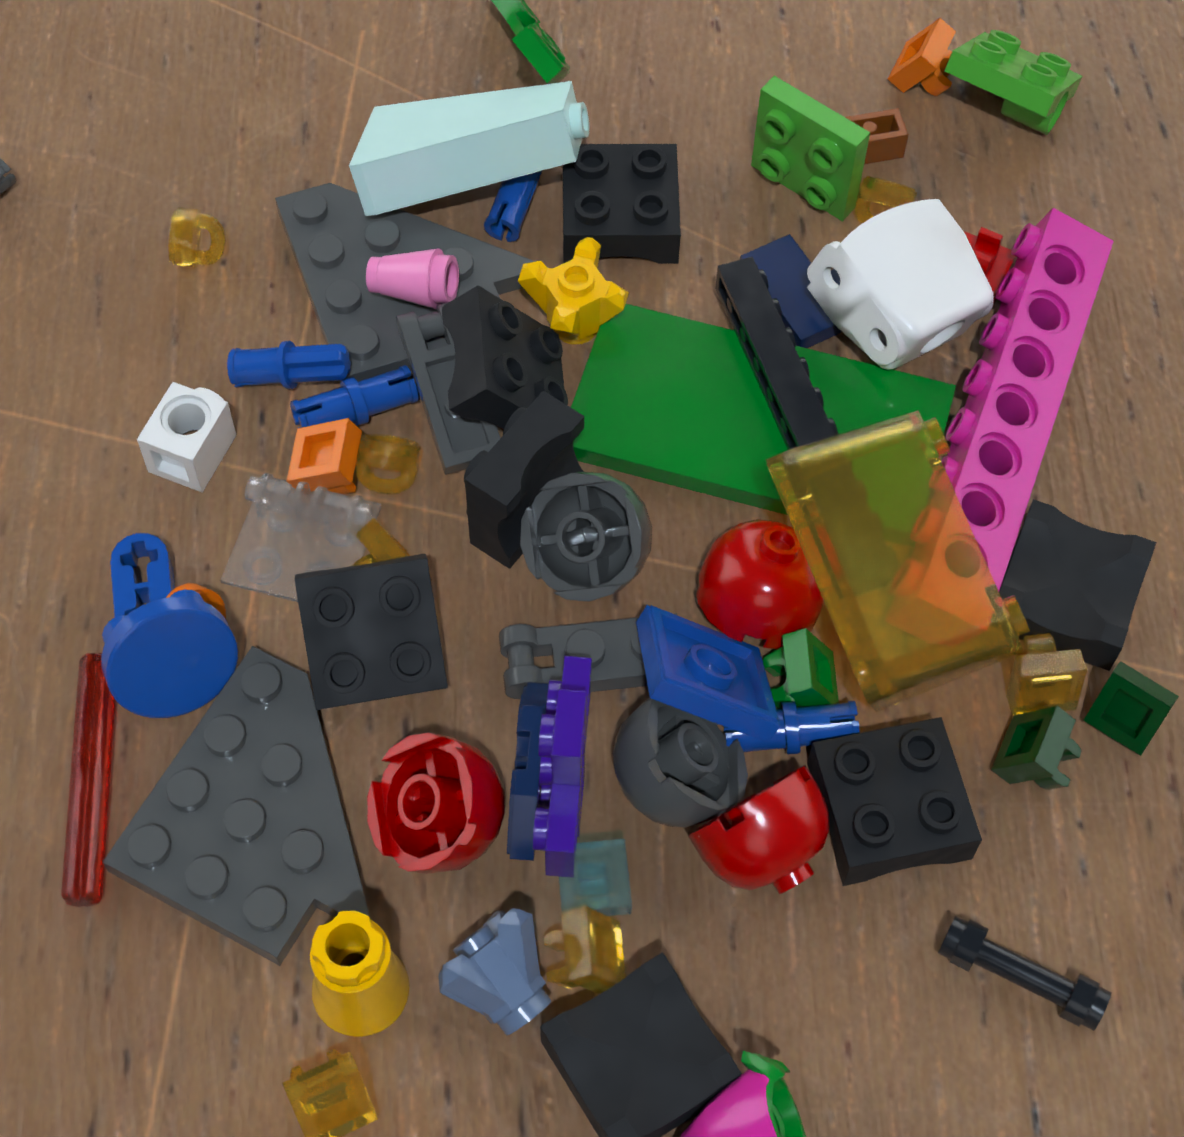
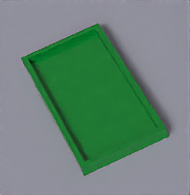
(687, 412)

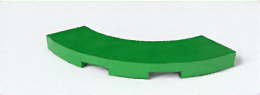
(534, 41)

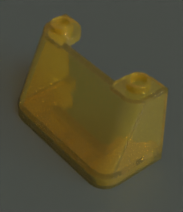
(896, 558)

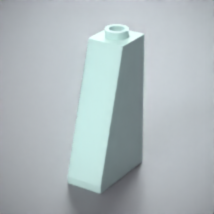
(464, 143)

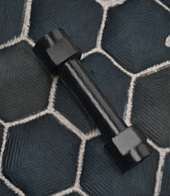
(1081, 1000)

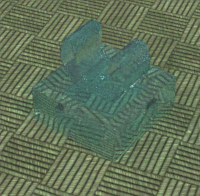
(598, 879)

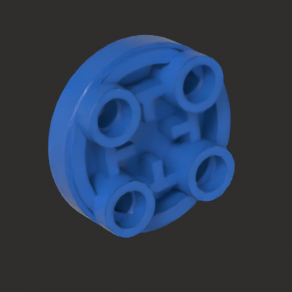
(168, 656)

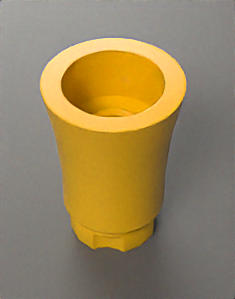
(361, 996)

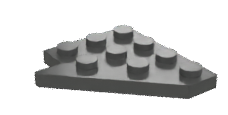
(332, 253)
(247, 817)

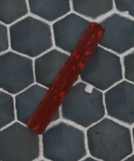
(88, 786)

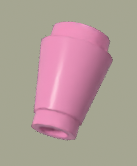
(415, 277)

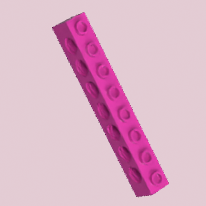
(1022, 378)

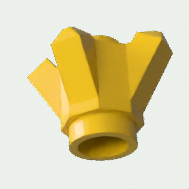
(574, 293)

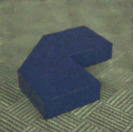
(525, 785)

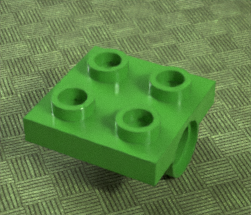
(1031, 84)
(809, 148)

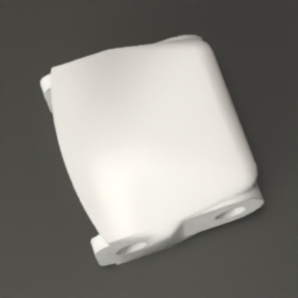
(902, 283)

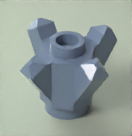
(498, 971)

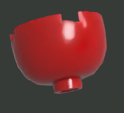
(758, 583)
(435, 804)
(767, 835)

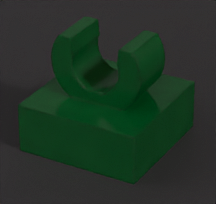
(1130, 708)
(1036, 746)

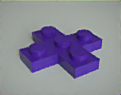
(563, 766)

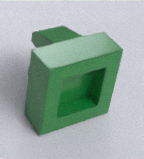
(808, 671)

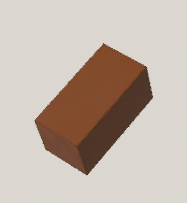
(887, 134)

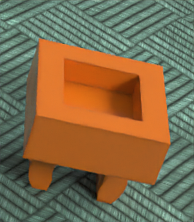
(925, 60)
(326, 456)

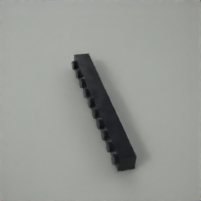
(773, 354)

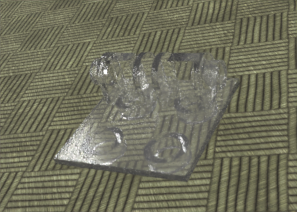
(294, 534)

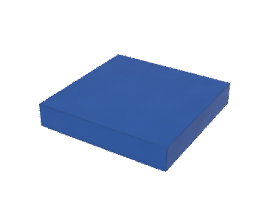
(706, 673)

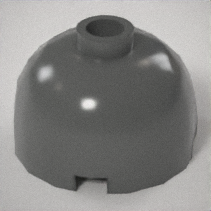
(586, 535)
(677, 765)

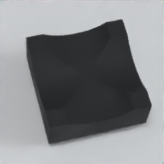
(623, 201)
(499, 358)
(510, 476)
(1076, 582)
(371, 631)
(894, 800)
(639, 1054)

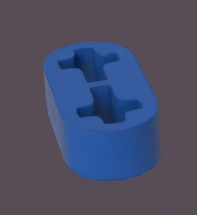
(127, 591)

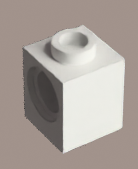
(190, 457)

